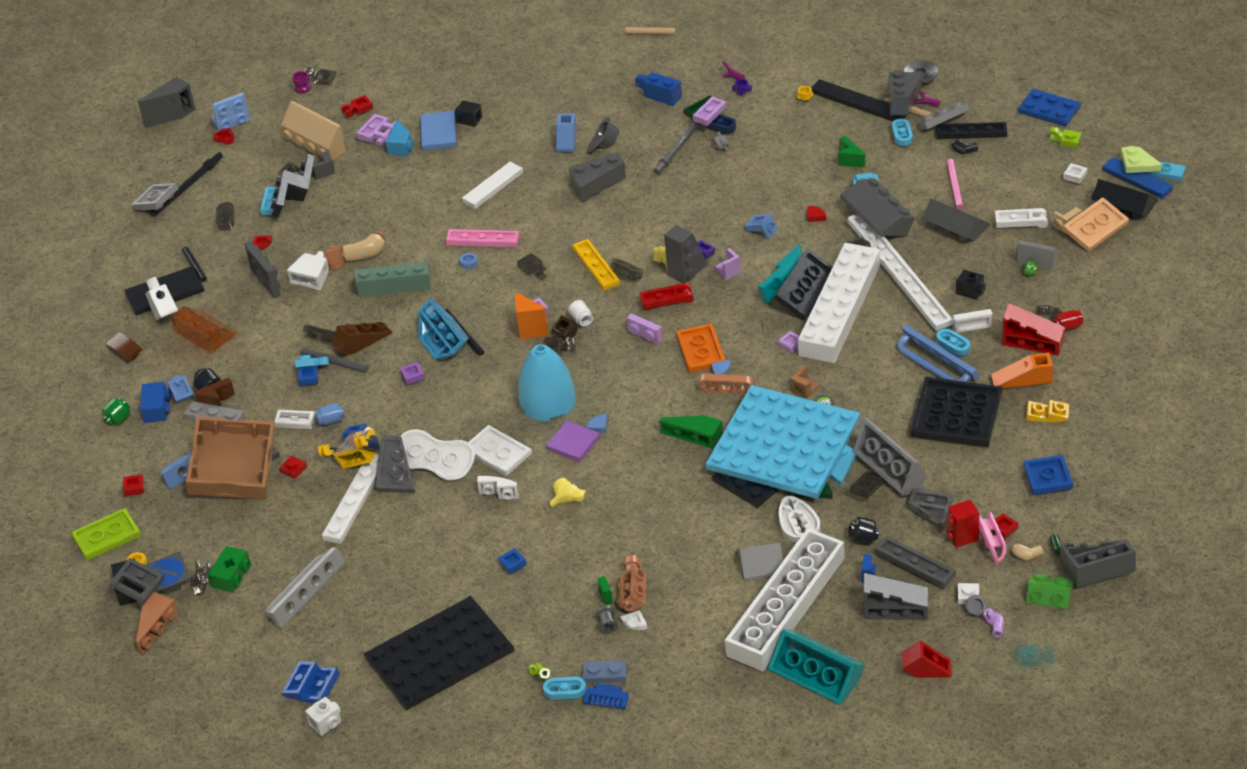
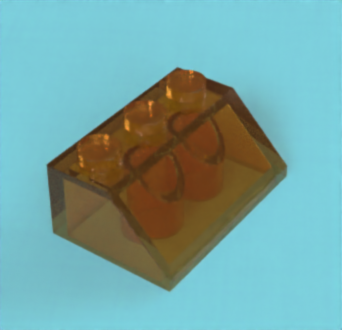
(201, 328)

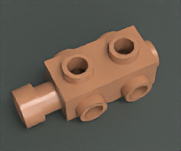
(632, 585)

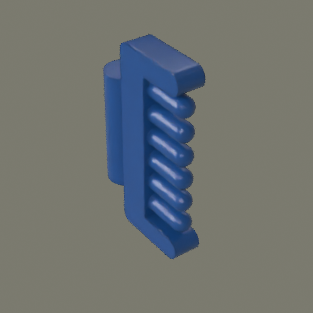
(607, 692)

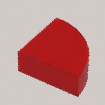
(815, 214)
(262, 241)

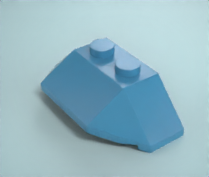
(439, 331)

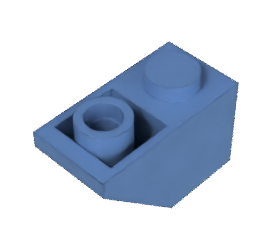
(566, 132)

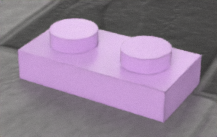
(709, 111)
(644, 328)

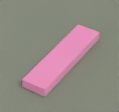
(482, 238)

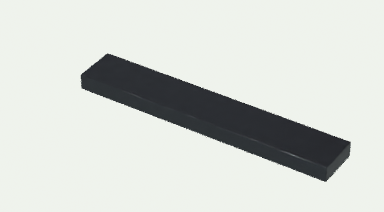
(854, 100)

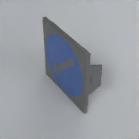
(173, 570)

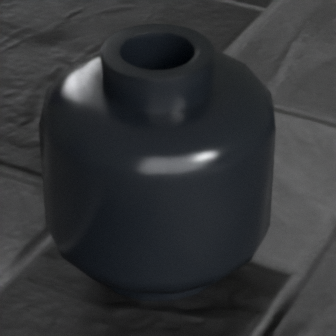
(205, 377)
(863, 531)

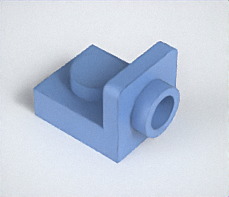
(762, 223)
(180, 388)

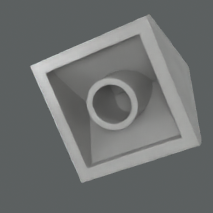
(1043, 255)
(760, 560)

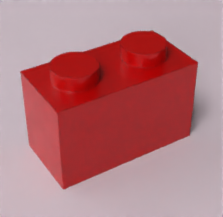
(963, 523)

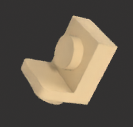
(1060, 220)

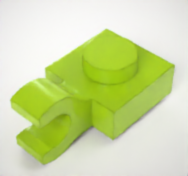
(1066, 138)

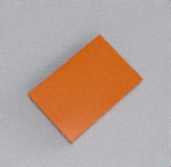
(700, 347)

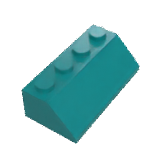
(815, 666)

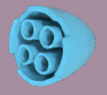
(545, 385)

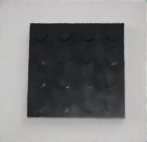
(956, 411)

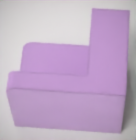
(729, 267)

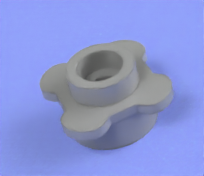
(721, 141)

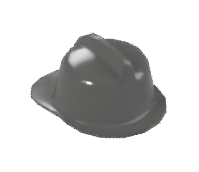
(605, 135)

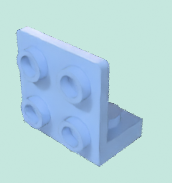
(230, 112)

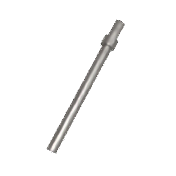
(667, 159)

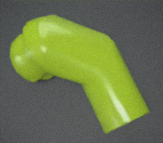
(537, 669)

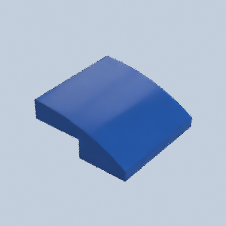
(310, 682)

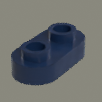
(723, 124)

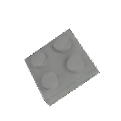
(155, 196)

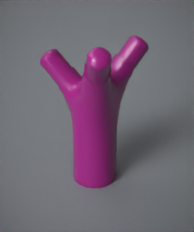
(731, 72)
(927, 100)

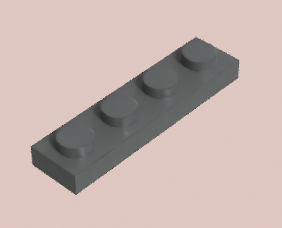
(915, 562)

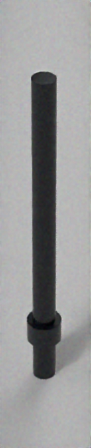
(209, 164)

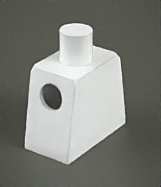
(309, 271)
(163, 306)

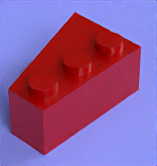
(1031, 331)

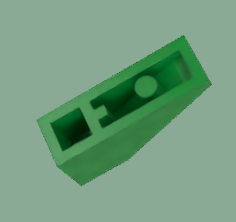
(694, 429)

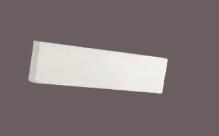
(492, 185)

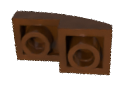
(124, 346)

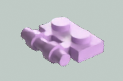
(373, 130)

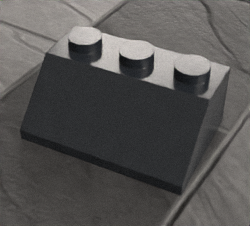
(1124, 198)

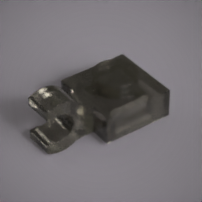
(322, 77)
(532, 264)
(558, 344)
(199, 579)

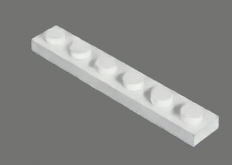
(352, 502)

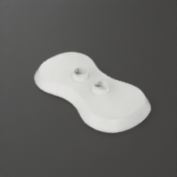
(445, 458)

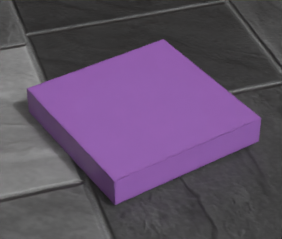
(573, 441)

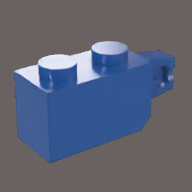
(660, 88)

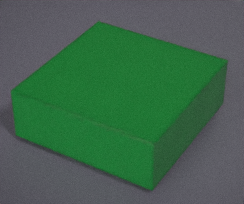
(604, 590)

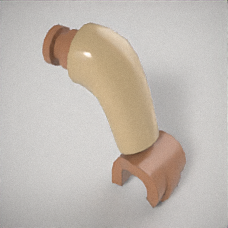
(357, 251)

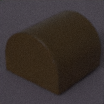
(565, 327)

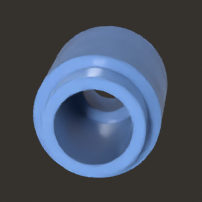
(329, 414)

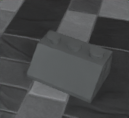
(954, 221)

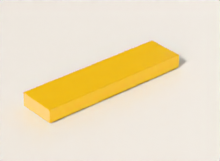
(596, 264)

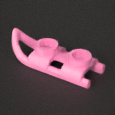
(991, 541)

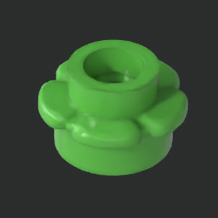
(1030, 268)

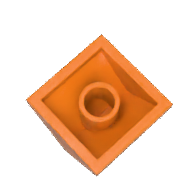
(530, 318)

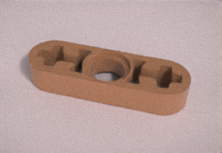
(711, 379)

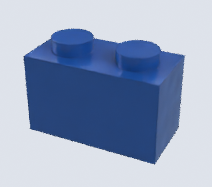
(155, 402)

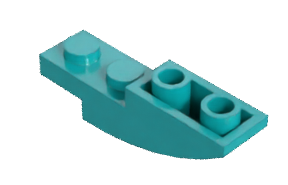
(784, 267)

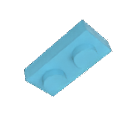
(266, 202)

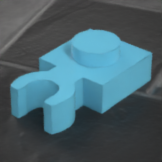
(306, 360)

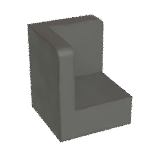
(323, 168)

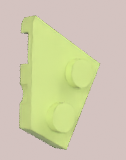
(1138, 160)

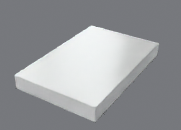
(499, 450)

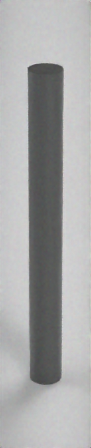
(335, 360)

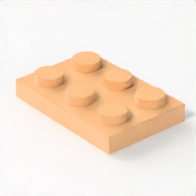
(1095, 224)

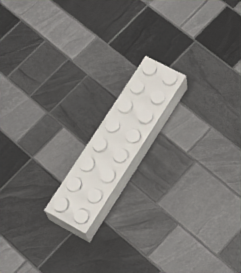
(839, 303)
(784, 598)

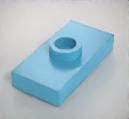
(1170, 172)

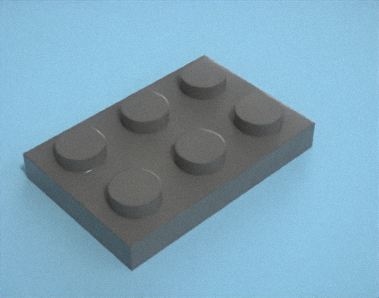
(262, 269)

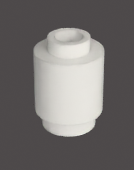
(580, 313)

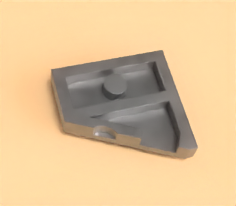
(931, 505)

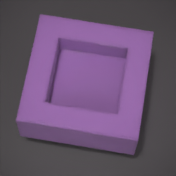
(412, 373)

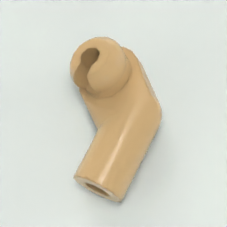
(1026, 553)

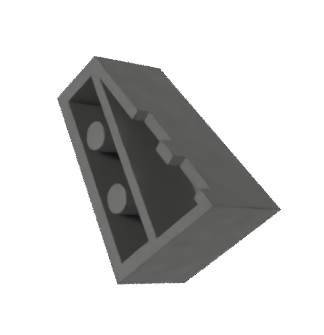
(903, 91)

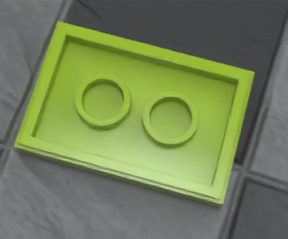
(105, 534)

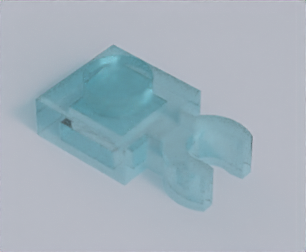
(1031, 656)

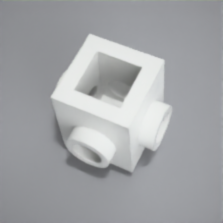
(323, 716)

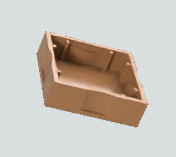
(231, 458)

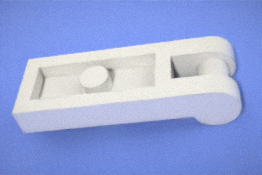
(1021, 218)

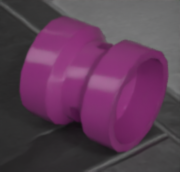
(301, 82)

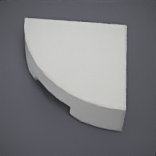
(634, 620)

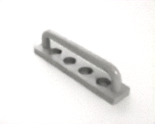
(276, 608)

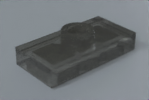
(867, 484)

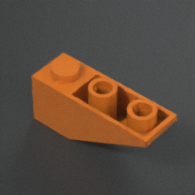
(1027, 371)

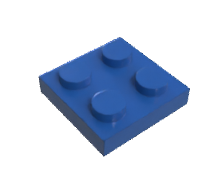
(1048, 474)

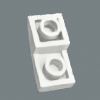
(503, 487)

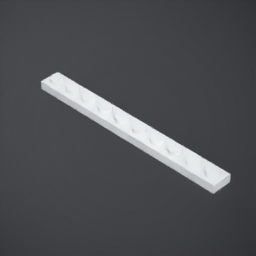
(903, 275)

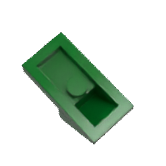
(850, 154)

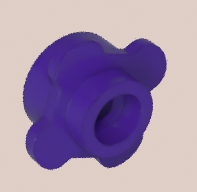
(741, 86)

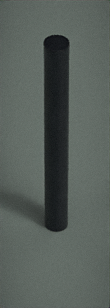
(475, 346)

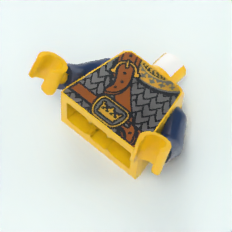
(356, 449)

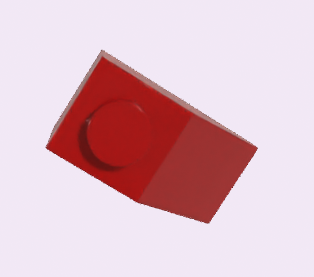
(925, 662)

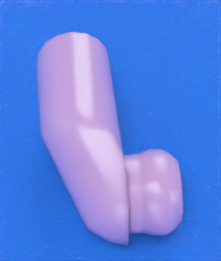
(995, 621)

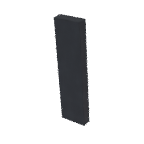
(971, 130)

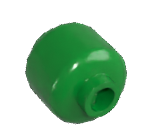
(116, 411)

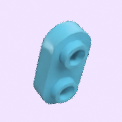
(902, 132)
(955, 342)
(565, 688)

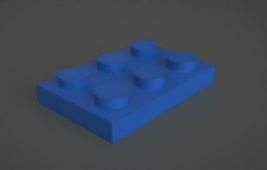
(1049, 107)

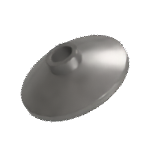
(929, 69)

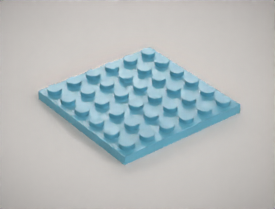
(783, 441)

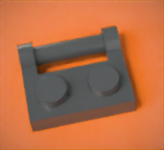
(139, 576)

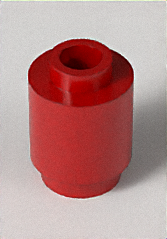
(1069, 319)

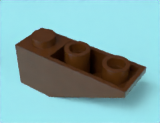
(355, 337)

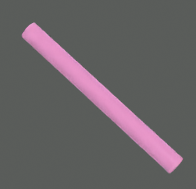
(955, 185)

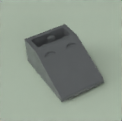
(167, 103)

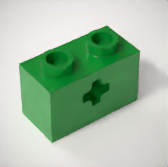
(229, 569)

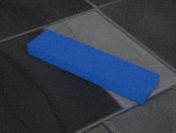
(1140, 179)

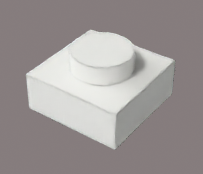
(1075, 173)
(966, 590)

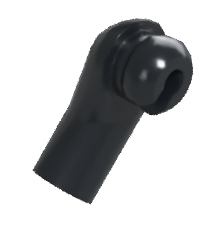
(963, 148)

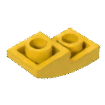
(1052, 412)

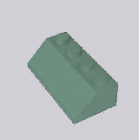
(393, 279)

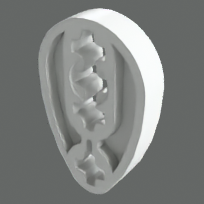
(800, 510)

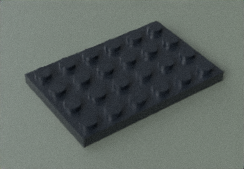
(438, 652)

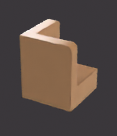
(802, 384)

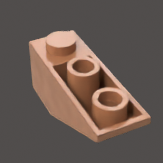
(154, 617)

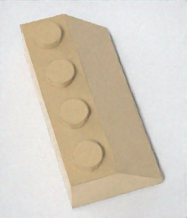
(312, 131)

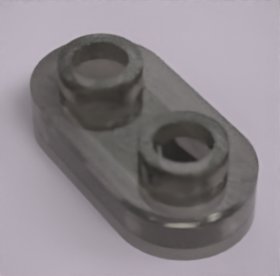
(291, 167)
(225, 216)
(623, 267)
(313, 331)

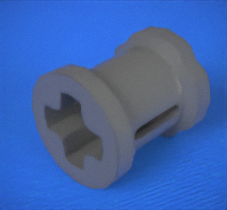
(606, 617)

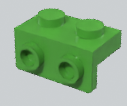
(1049, 591)

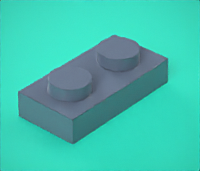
(604, 671)

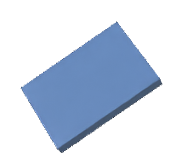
(438, 130)

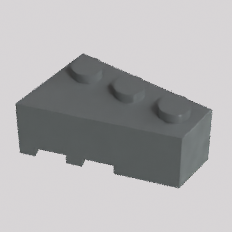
(596, 175)
(683, 254)
(1097, 563)
(894, 599)

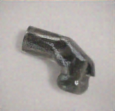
(1048, 310)

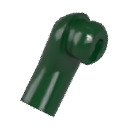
(1055, 543)

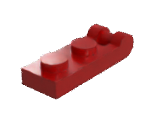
(666, 296)

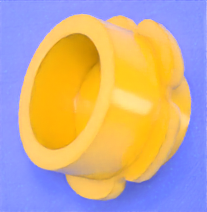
(804, 93)

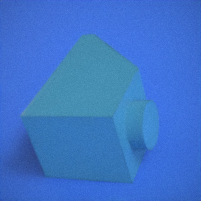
(399, 141)

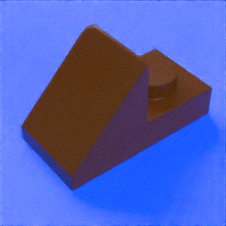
(215, 392)

